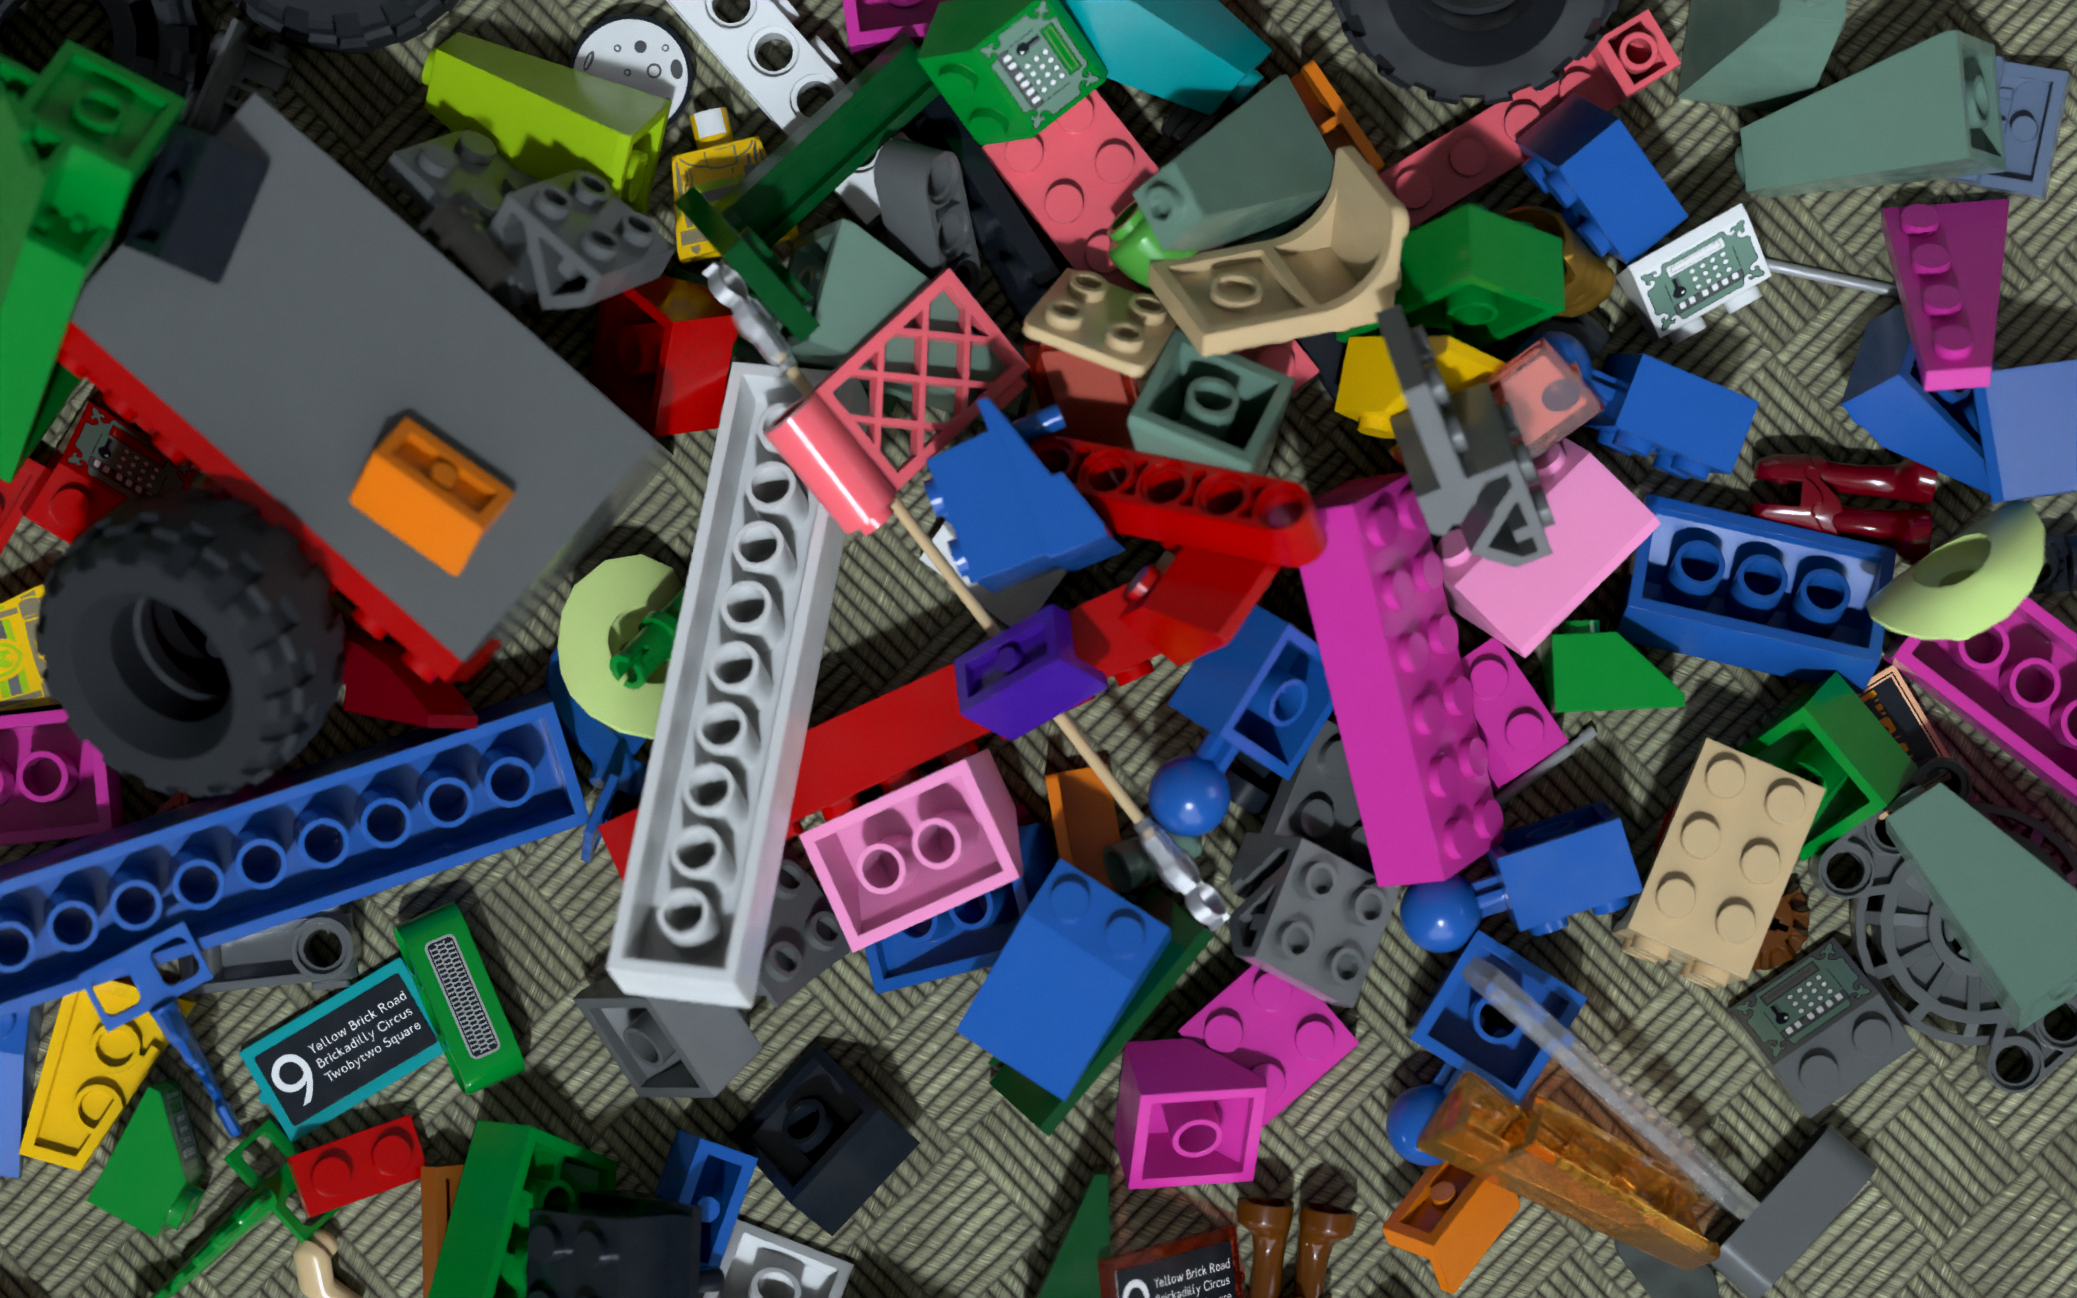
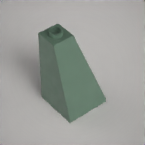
(1757, 51)
(1894, 123)
(1243, 177)
(855, 291)
(1210, 408)
(1995, 899)

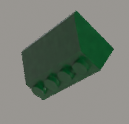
(1187, 942)

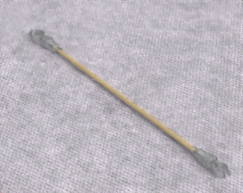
(1171, 861)

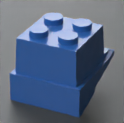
(1009, 509)

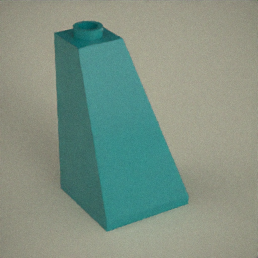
(1174, 48)

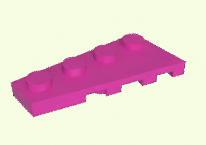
(1949, 285)

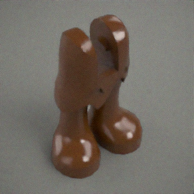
(1270, 1224)

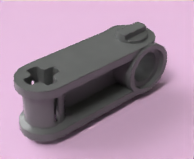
(281, 956)

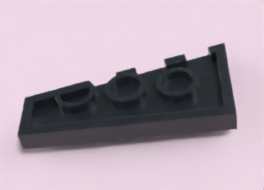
(999, 227)

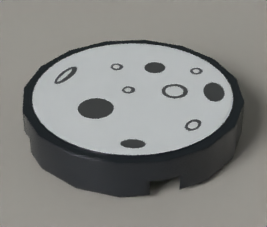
(639, 55)

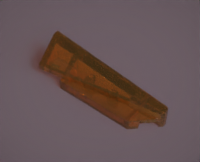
(1569, 1169)

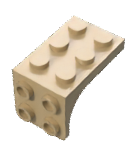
(1300, 284)
(1101, 325)
(1720, 867)

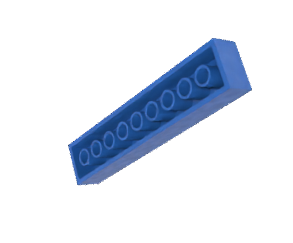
(286, 847)

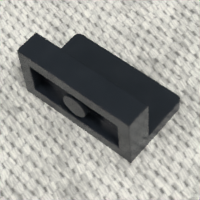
(196, 203)

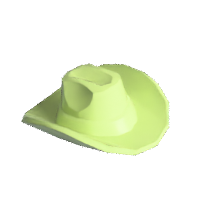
(1966, 580)
(600, 622)

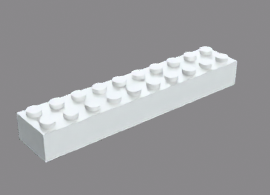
(731, 712)

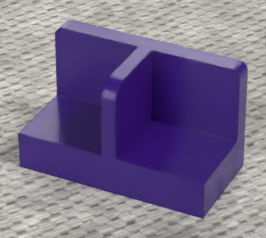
(1025, 675)

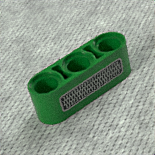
(459, 998)

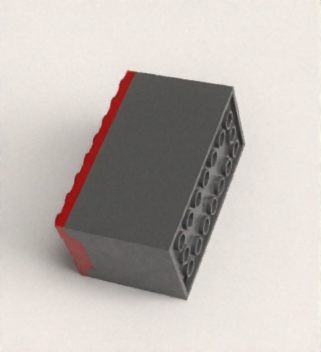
(314, 357)

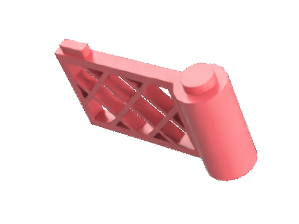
(838, 457)

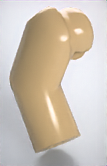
(315, 1267)

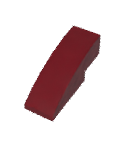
(389, 689)

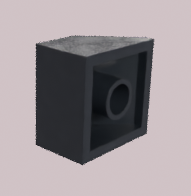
(824, 1139)

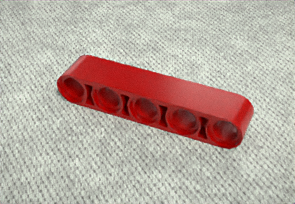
(1190, 502)

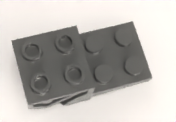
(563, 233)
(1464, 455)
(1311, 882)

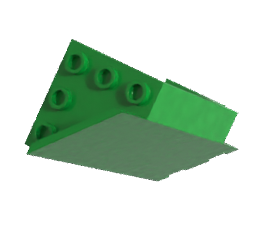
(66, 171)

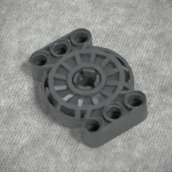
(1920, 950)

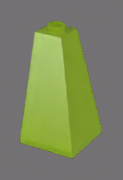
(548, 115)

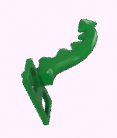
(267, 1197)

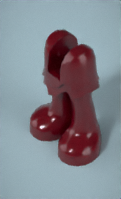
(1822, 511)

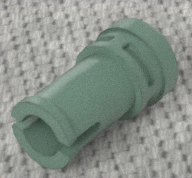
(1131, 866)

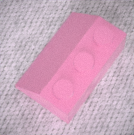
(1593, 534)
(918, 850)

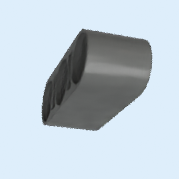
(927, 210)
(1792, 1210)

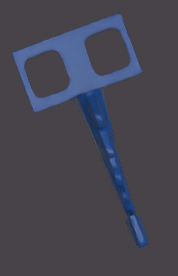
(609, 750)
(162, 1004)

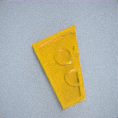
(90, 1074)

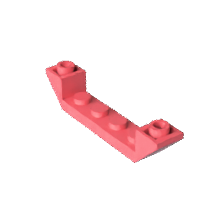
(1486, 145)

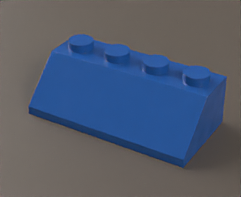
(1755, 594)

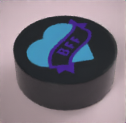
(1248, 791)

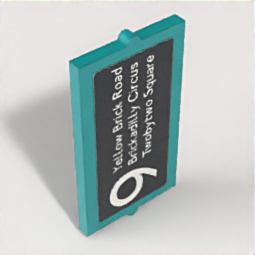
(343, 1050)

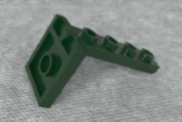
(806, 172)

